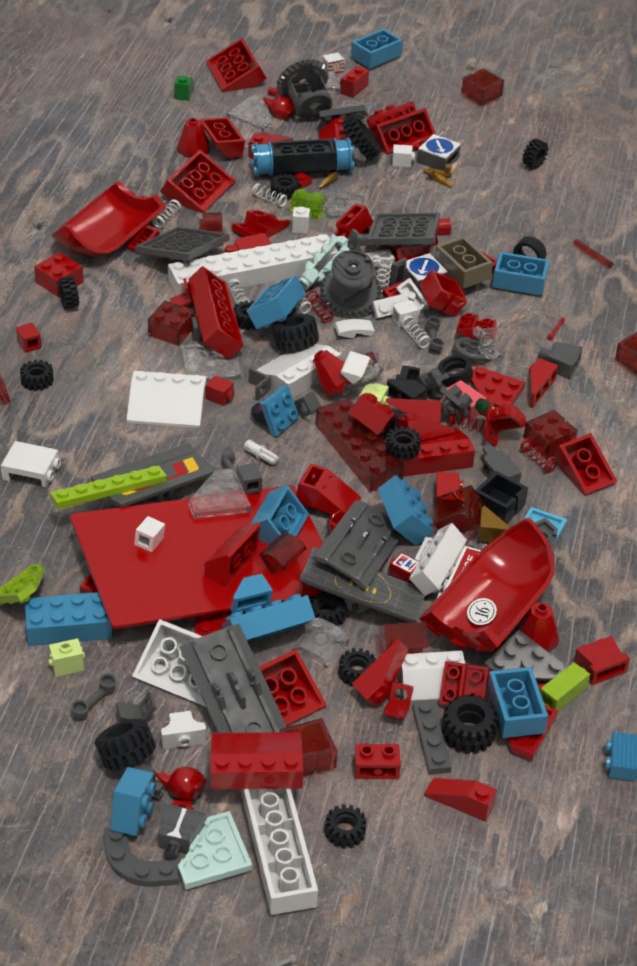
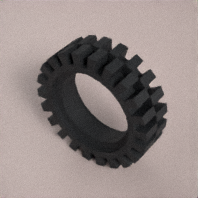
(361, 136)

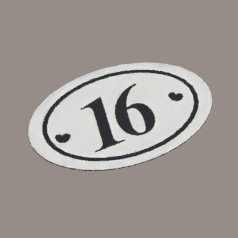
(481, 611)

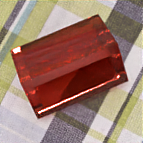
(282, 552)

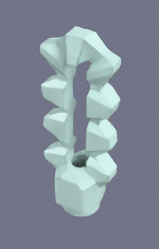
(310, 274)

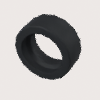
(533, 243)
(453, 362)

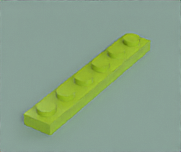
(108, 487)

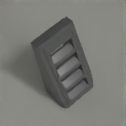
(397, 272)

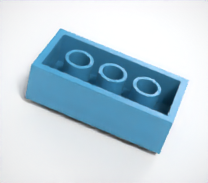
(276, 302)
(66, 618)
(273, 618)

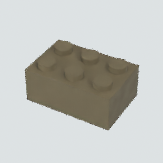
(464, 262)

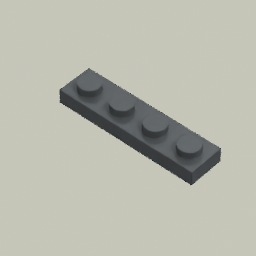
(431, 737)

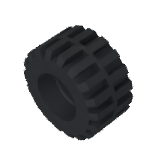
(295, 333)
(469, 737)
(125, 744)

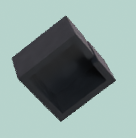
(502, 495)

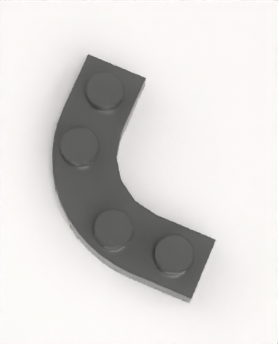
(134, 869)

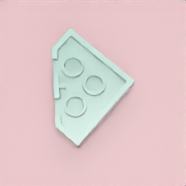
(214, 853)

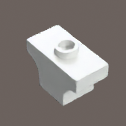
(182, 731)

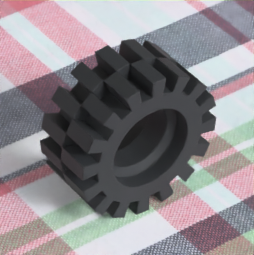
(535, 153)
(285, 185)
(68, 292)
(242, 316)
(44, 375)
(399, 436)
(329, 602)
(350, 659)
(345, 815)

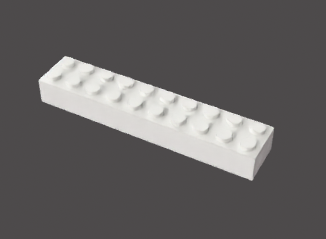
(256, 264)

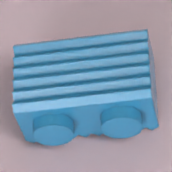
(622, 757)

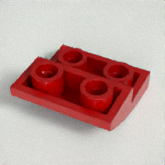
(469, 322)
(463, 680)

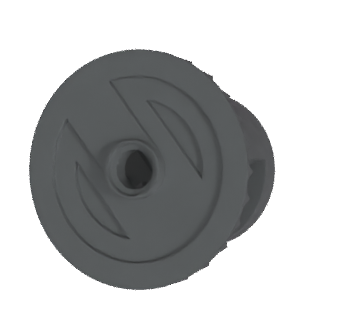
(308, 93)
(350, 288)

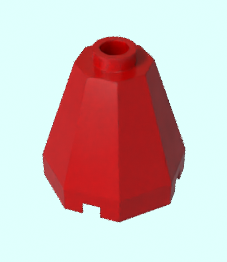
(193, 138)
(328, 372)
(540, 626)

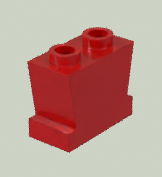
(602, 660)

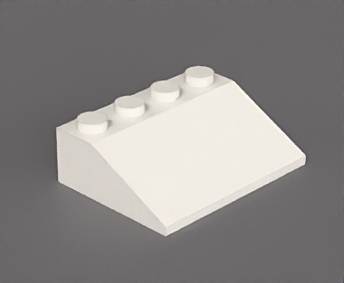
(295, 369)
(166, 399)
(165, 665)

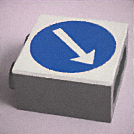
(438, 152)
(419, 268)

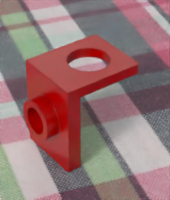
(183, 299)
(398, 708)

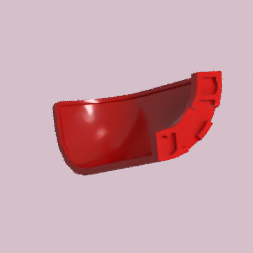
(108, 221)
(507, 571)

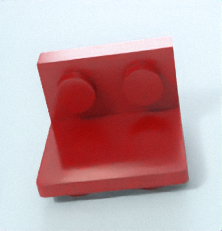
(409, 252)

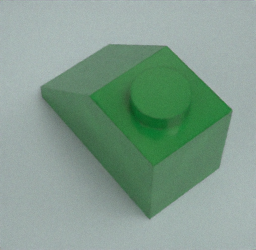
(183, 88)

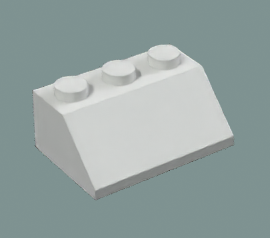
(426, 673)

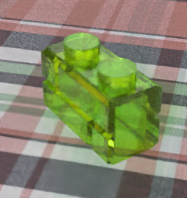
(310, 200)

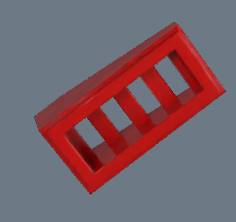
(144, 232)

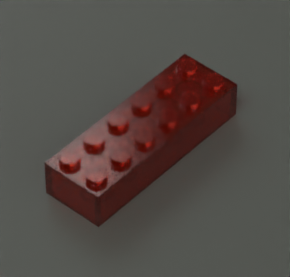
(358, 445)

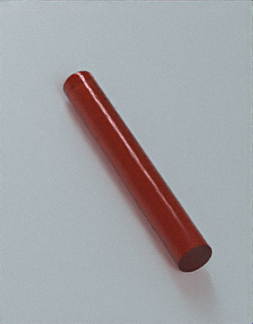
(593, 253)

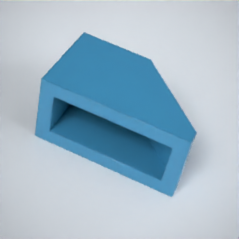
(251, 593)

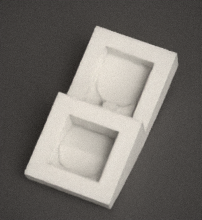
(351, 327)

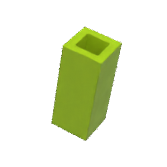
(565, 687)

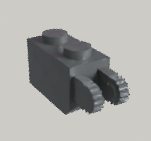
(498, 461)

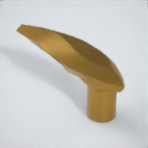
(447, 172)
(331, 177)
(439, 178)

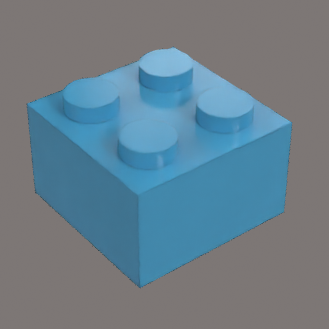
(132, 801)

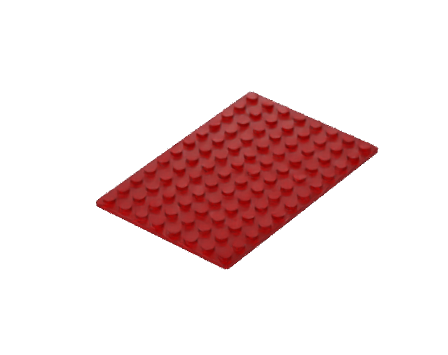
(170, 581)

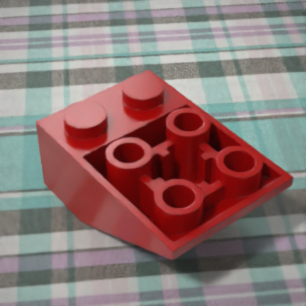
(325, 491)

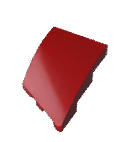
(260, 222)

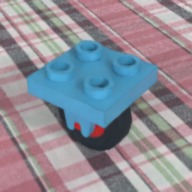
(276, 410)

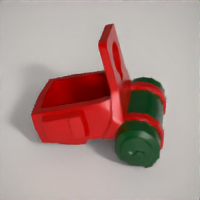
(499, 418)

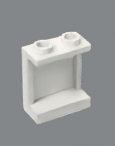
(31, 462)

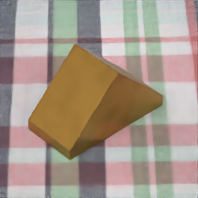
(490, 525)

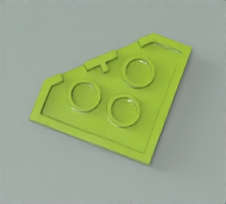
(22, 585)

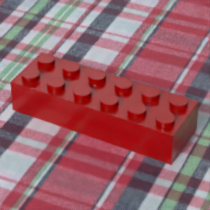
(215, 313)

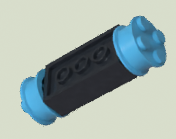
(302, 156)

